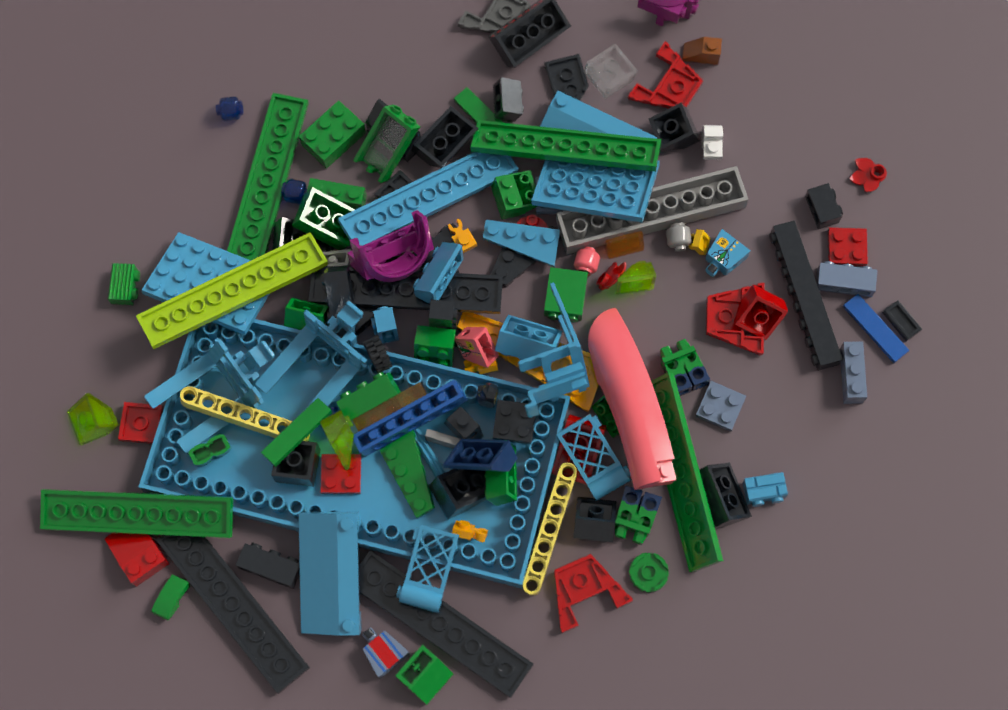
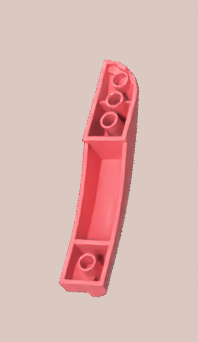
(631, 401)

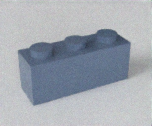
(846, 279)
(853, 373)

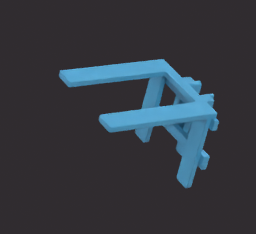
(346, 319)
(253, 360)
(561, 380)

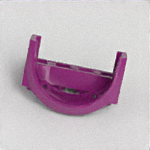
(369, 258)

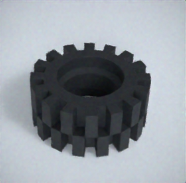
(377, 354)

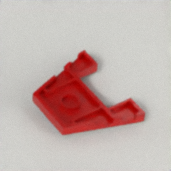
(676, 86)
(720, 319)
(580, 582)

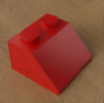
(760, 312)

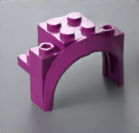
(669, 9)

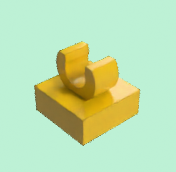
(700, 242)

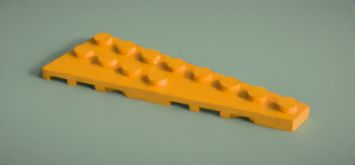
(582, 400)

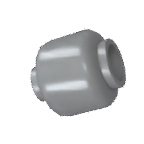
(678, 236)

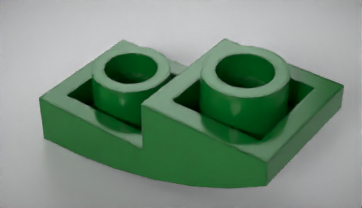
(169, 597)

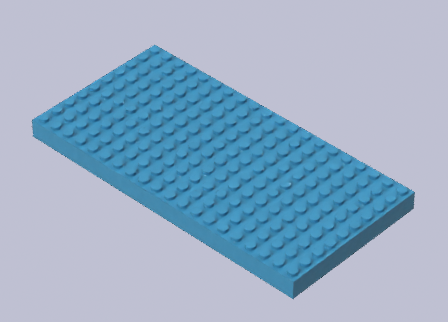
(384, 513)

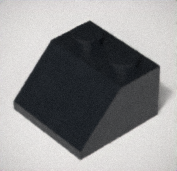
(674, 128)
(595, 519)

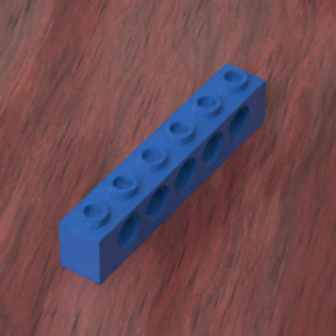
(410, 418)

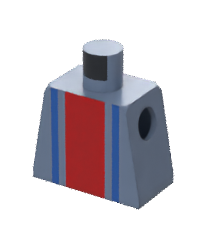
(383, 651)

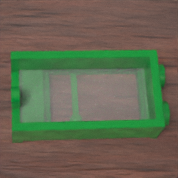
(387, 141)

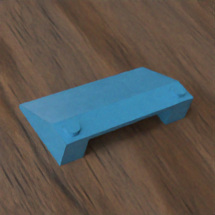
(573, 114)
(329, 573)

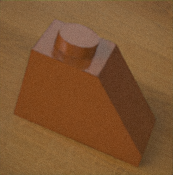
(703, 50)

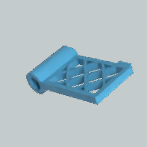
(608, 478)
(421, 594)

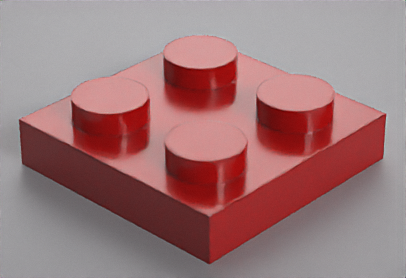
(847, 246)
(139, 422)
(337, 479)

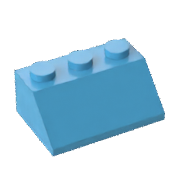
(439, 272)
(526, 338)

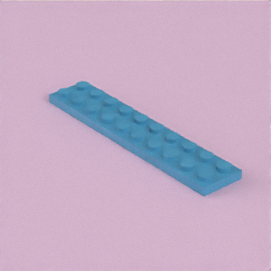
(426, 195)

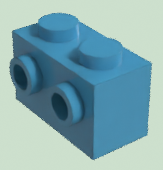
(385, 325)

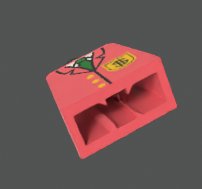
(476, 346)

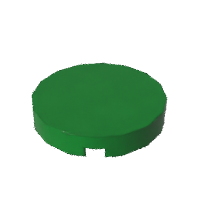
(649, 572)

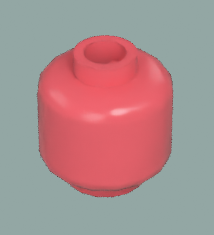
(587, 260)

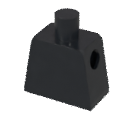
(463, 425)

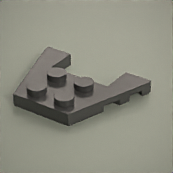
(497, 15)

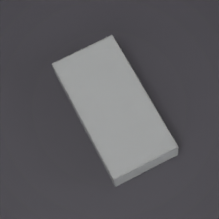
(441, 439)

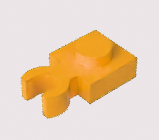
(462, 237)
(472, 367)
(467, 531)

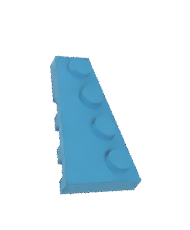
(532, 241)

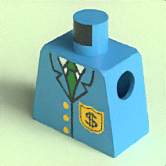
(725, 254)

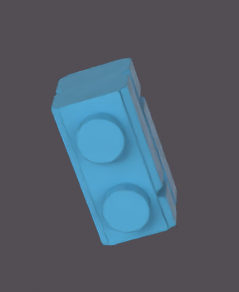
(765, 488)

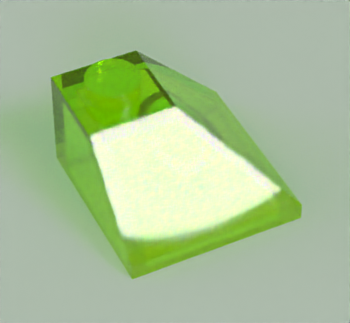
(637, 278)
(91, 419)
(340, 436)

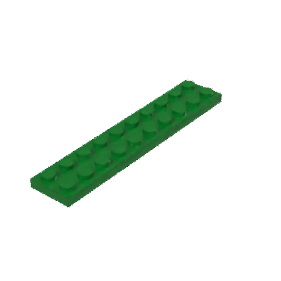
(566, 145)
(267, 174)
(687, 492)
(136, 513)

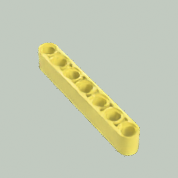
(237, 409)
(549, 518)

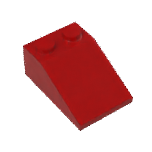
(563, 457)
(137, 555)

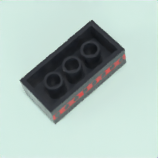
(529, 32)

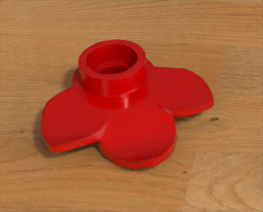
(866, 176)
(611, 276)

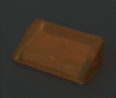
(624, 245)

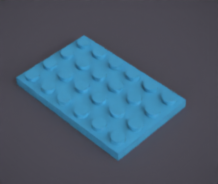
(595, 189)
(192, 263)

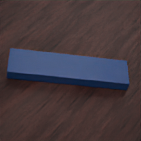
(876, 328)

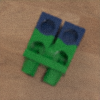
(686, 366)
(633, 520)

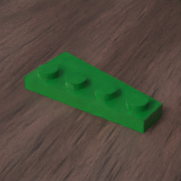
(407, 468)

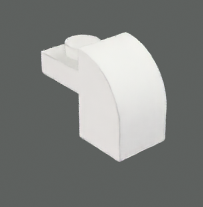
(712, 141)

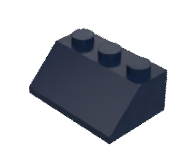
(482, 455)

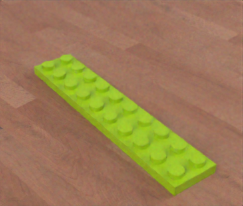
(231, 290)

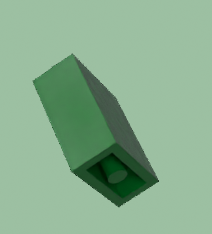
(571, 289)

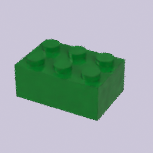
(332, 134)
(320, 216)

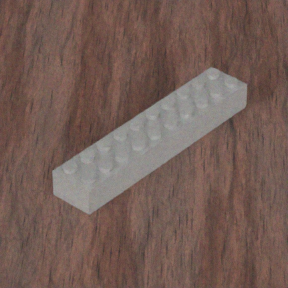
(668, 204)

